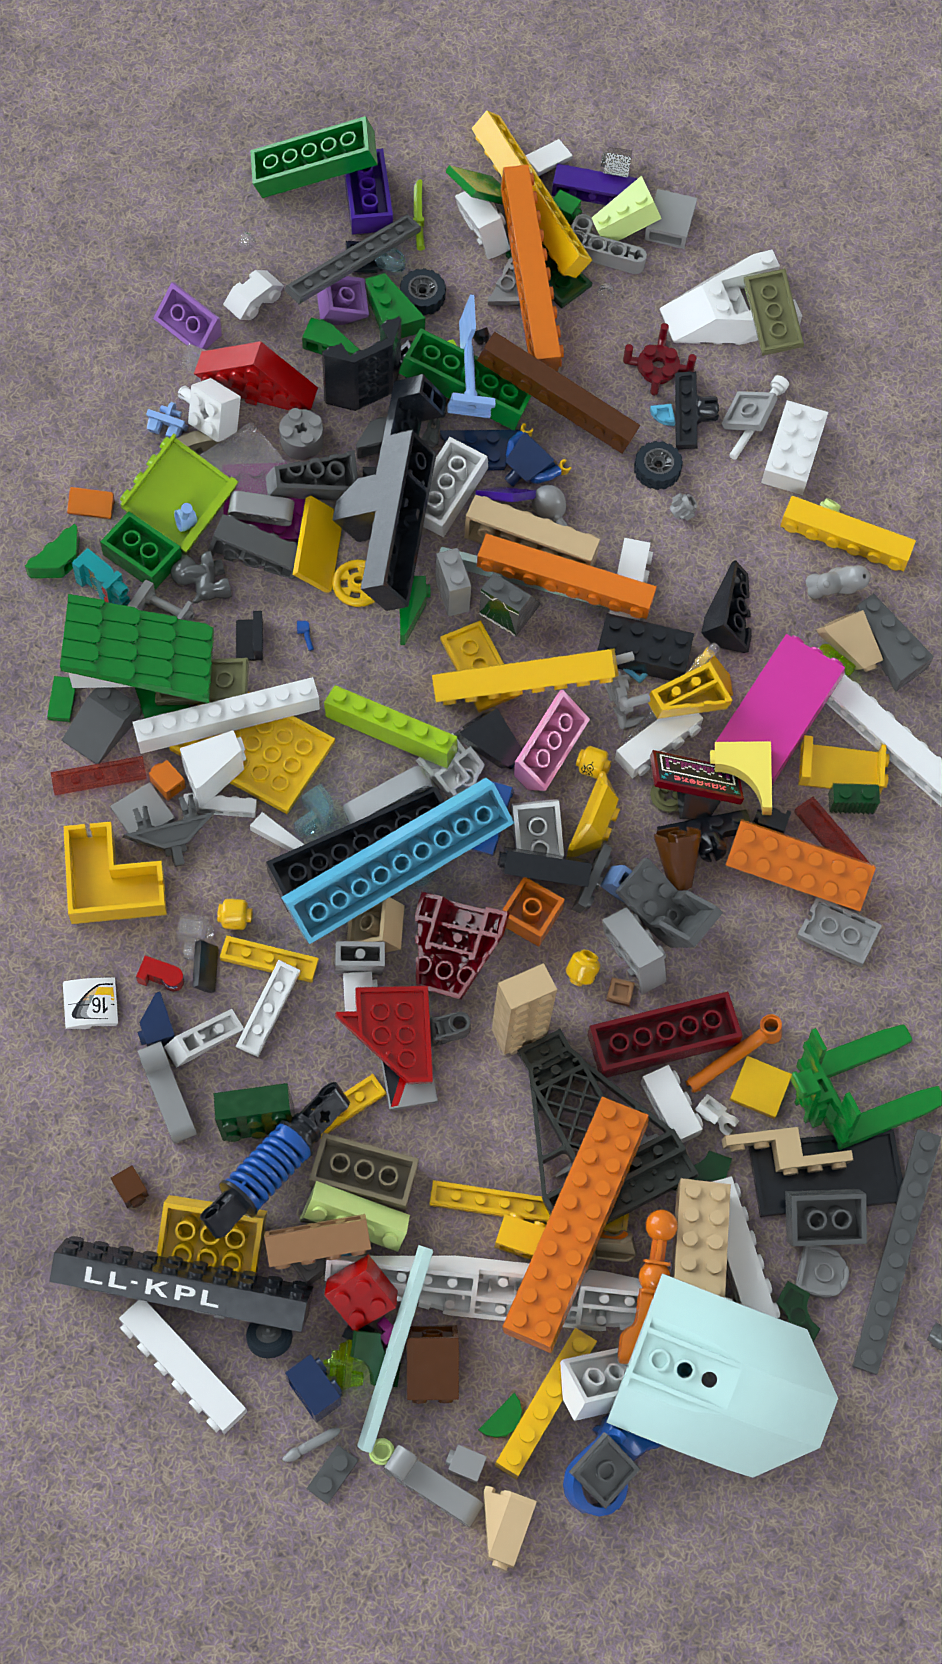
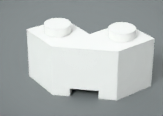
(247, 297)

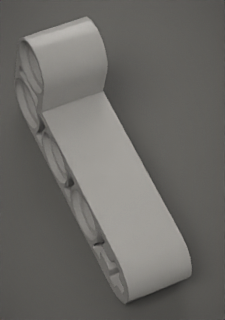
(608, 251)
(389, 793)
(167, 1092)
(432, 1486)

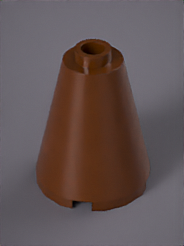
(678, 854)

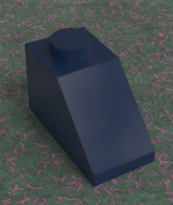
(156, 1023)

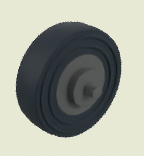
(268, 1340)

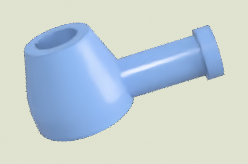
(185, 517)

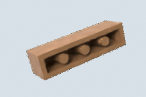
(317, 1241)

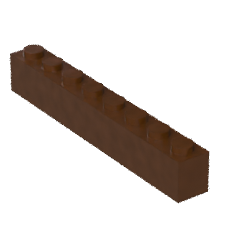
(558, 392)

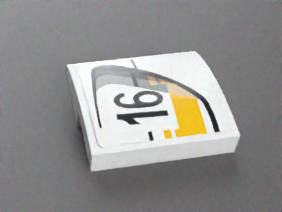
(90, 1003)

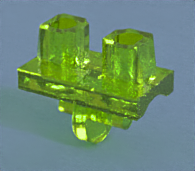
(342, 1365)

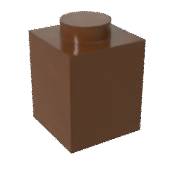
(130, 1187)

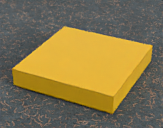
(760, 1087)

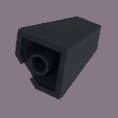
(491, 738)

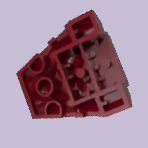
(454, 943)

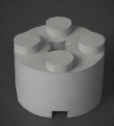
(301, 434)

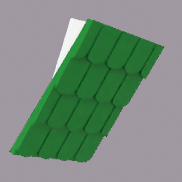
(135, 648)

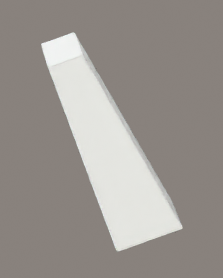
(275, 833)

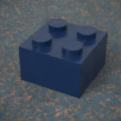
(314, 1388)

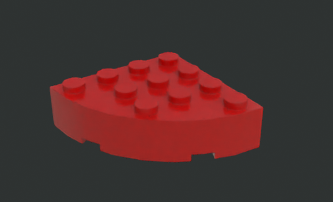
(257, 376)

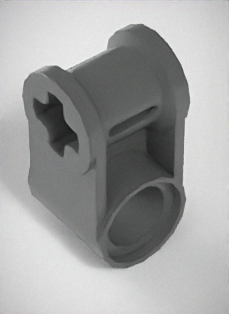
(446, 1029)

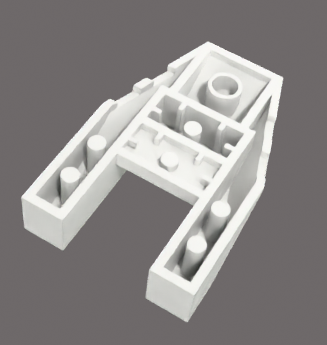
(717, 308)

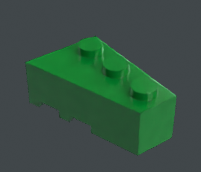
(389, 302)

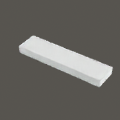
(268, 1008)

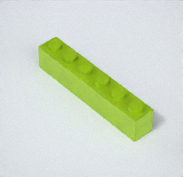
(391, 726)

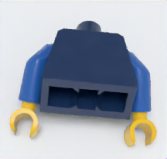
(530, 460)

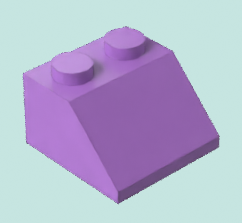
(344, 301)

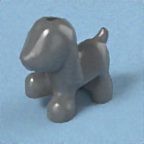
(187, 572)

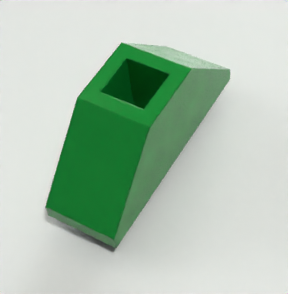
(56, 556)

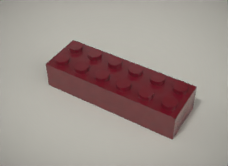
(664, 1035)

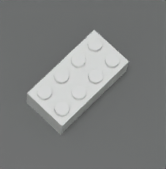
(794, 447)
(453, 481)

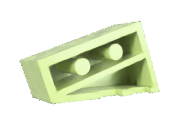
(627, 212)

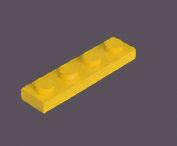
(266, 957)

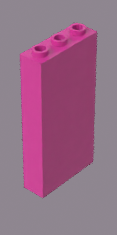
(785, 700)

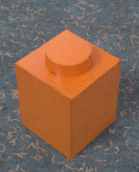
(167, 779)

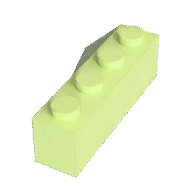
(385, 1225)

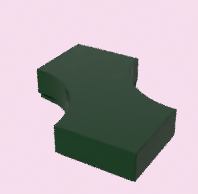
(712, 1167)
(794, 1303)
(368, 1348)

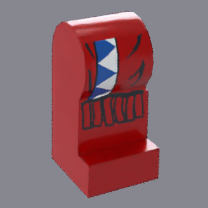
(160, 973)

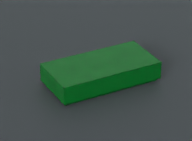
(61, 700)

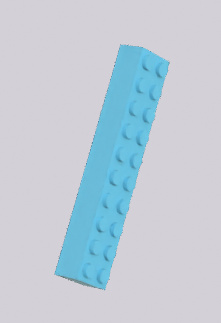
(398, 860)

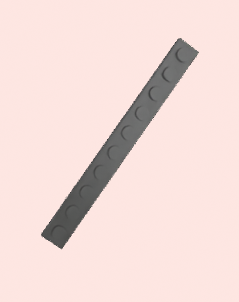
(896, 1252)

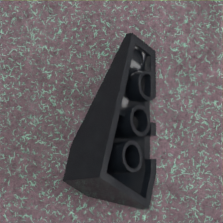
(728, 612)

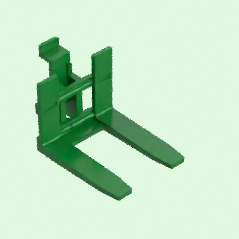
(843, 1117)

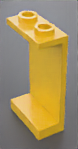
(826, 765)

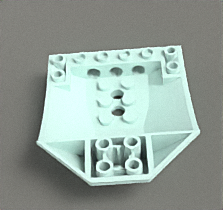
(768, 1391)

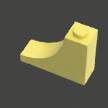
(750, 763)

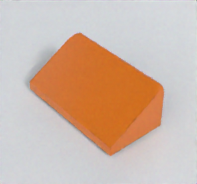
(90, 503)

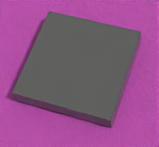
(604, 1470)

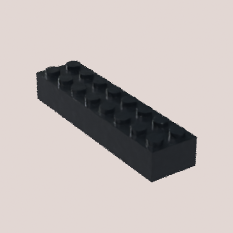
(322, 854)

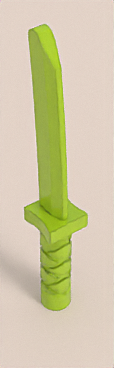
(418, 214)

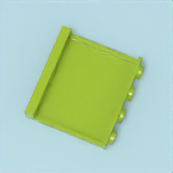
(174, 479)

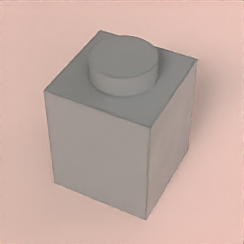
(465, 1464)

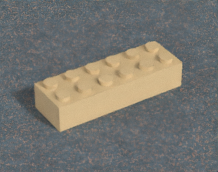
(529, 530)
(523, 1009)
(701, 1234)

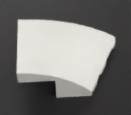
(459, 775)

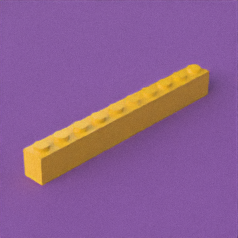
(558, 235)

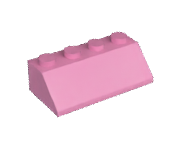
(550, 743)

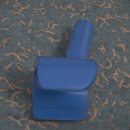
(303, 628)

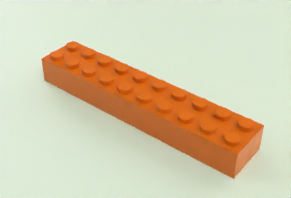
(530, 266)
(575, 1225)

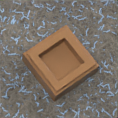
(620, 991)

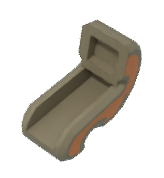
(615, 1247)

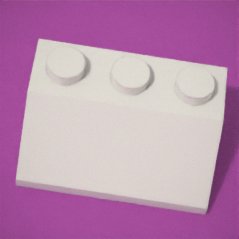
(591, 1383)

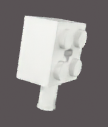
(212, 408)

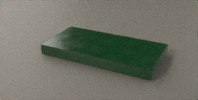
(564, 287)

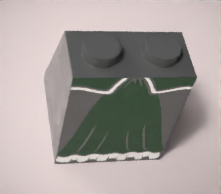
(506, 604)

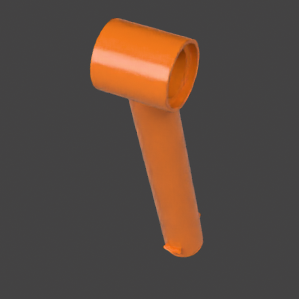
(738, 1052)

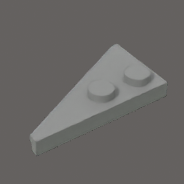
(506, 288)

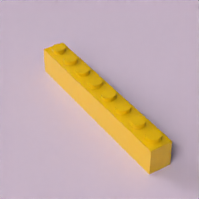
(525, 675)

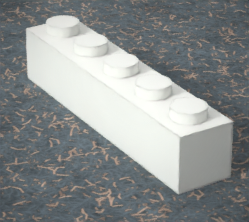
(227, 806)

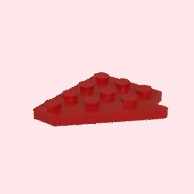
(395, 1028)

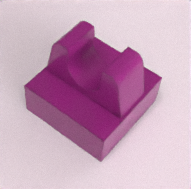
(386, 1328)

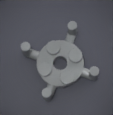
(618, 694)

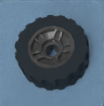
(424, 281)
(662, 454)

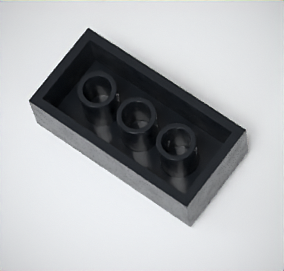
(656, 648)

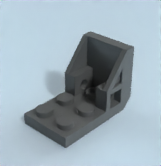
(671, 915)

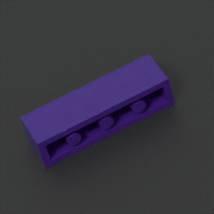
(589, 184)

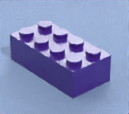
(369, 197)

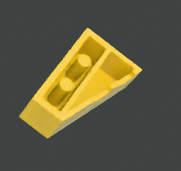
(690, 694)

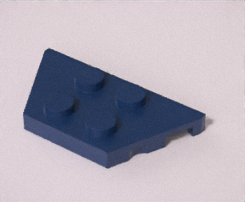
(488, 442)

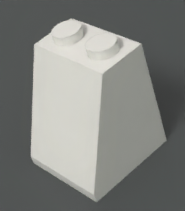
(213, 764)

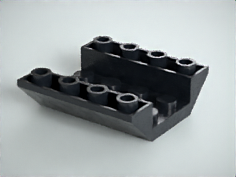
(365, 375)

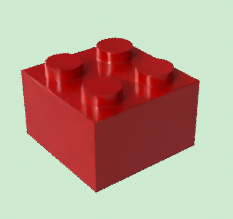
(361, 1293)

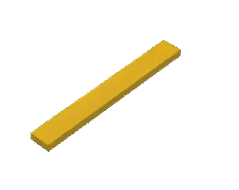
(499, 1203)

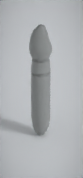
(311, 1444)

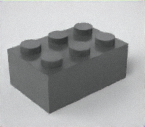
(826, 1217)

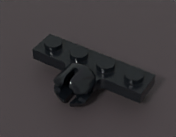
(691, 410)
(713, 831)

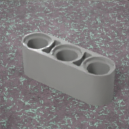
(261, 508)

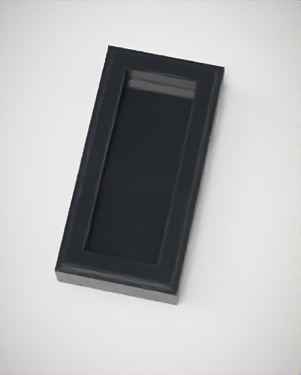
(205, 966)

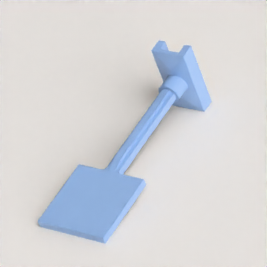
(469, 402)

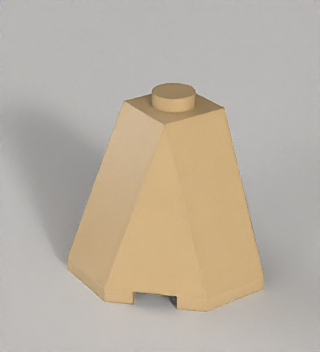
(853, 639)
(506, 1525)

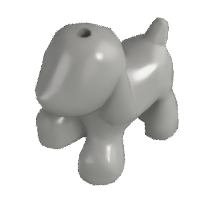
(838, 580)

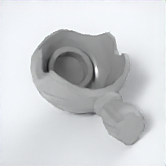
(550, 504)

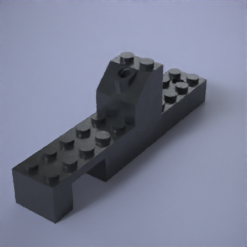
(394, 501)

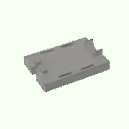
(839, 932)

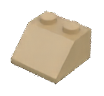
(379, 924)

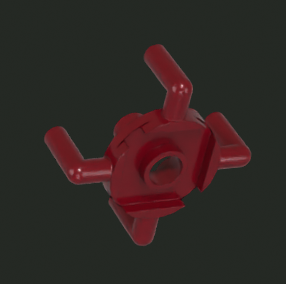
(661, 353)

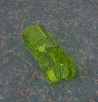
(830, 652)

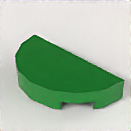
(504, 1419)

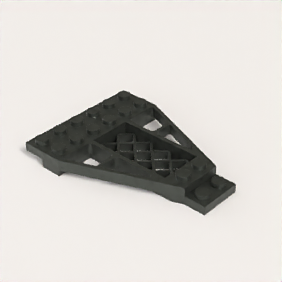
(657, 1163)

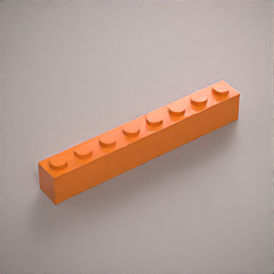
(566, 576)

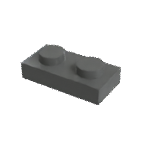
(332, 1474)

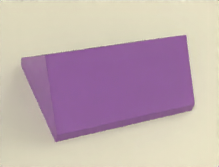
(188, 318)

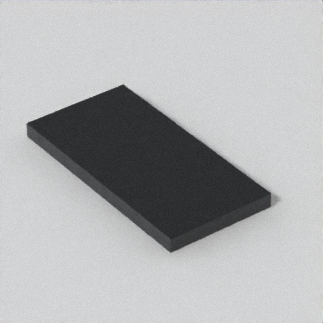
(873, 1171)

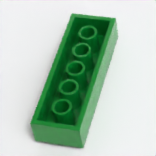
(313, 157)
(445, 368)

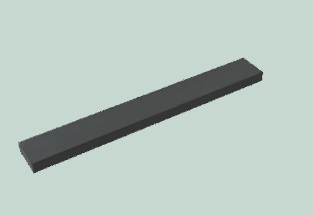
(352, 259)

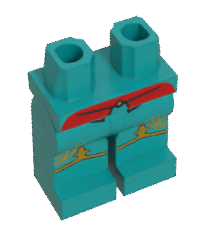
(100, 576)

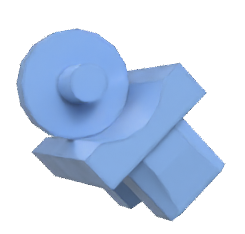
(157, 419)

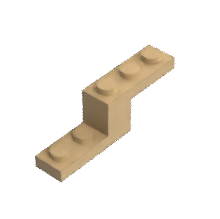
(787, 1150)

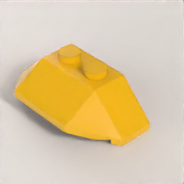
(596, 818)

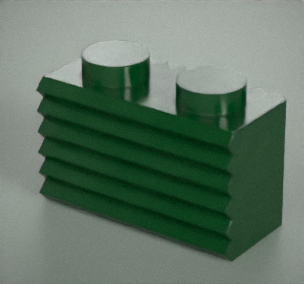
(854, 798)

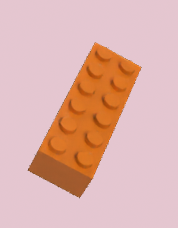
(800, 865)

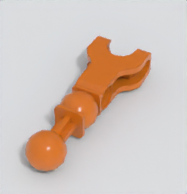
(661, 1227)

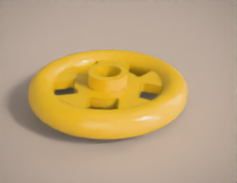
(343, 593)

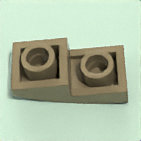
(196, 440)

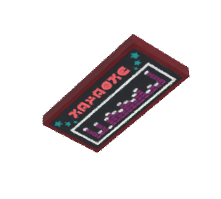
(694, 778)

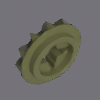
(658, 799)

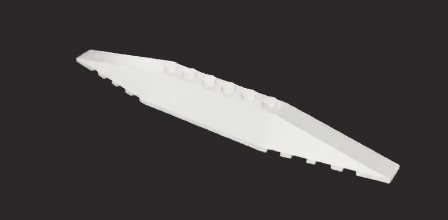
(489, 1286)

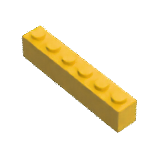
(847, 533)
(541, 1409)

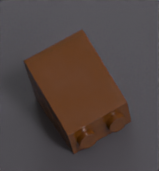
(433, 1363)

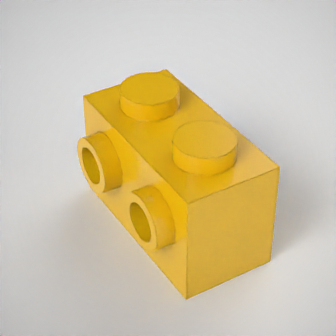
(519, 1236)

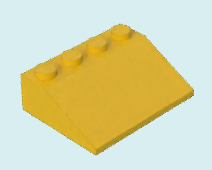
(187, 1236)

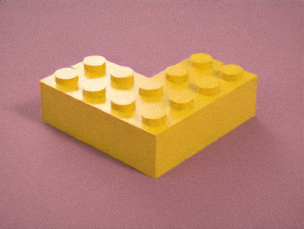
(102, 889)

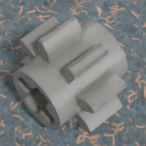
(683, 506)

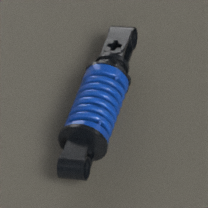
(273, 1161)

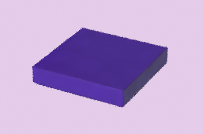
(507, 494)

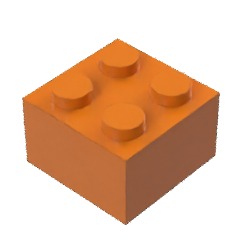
(532, 911)

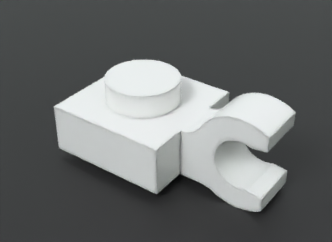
(715, 1112)

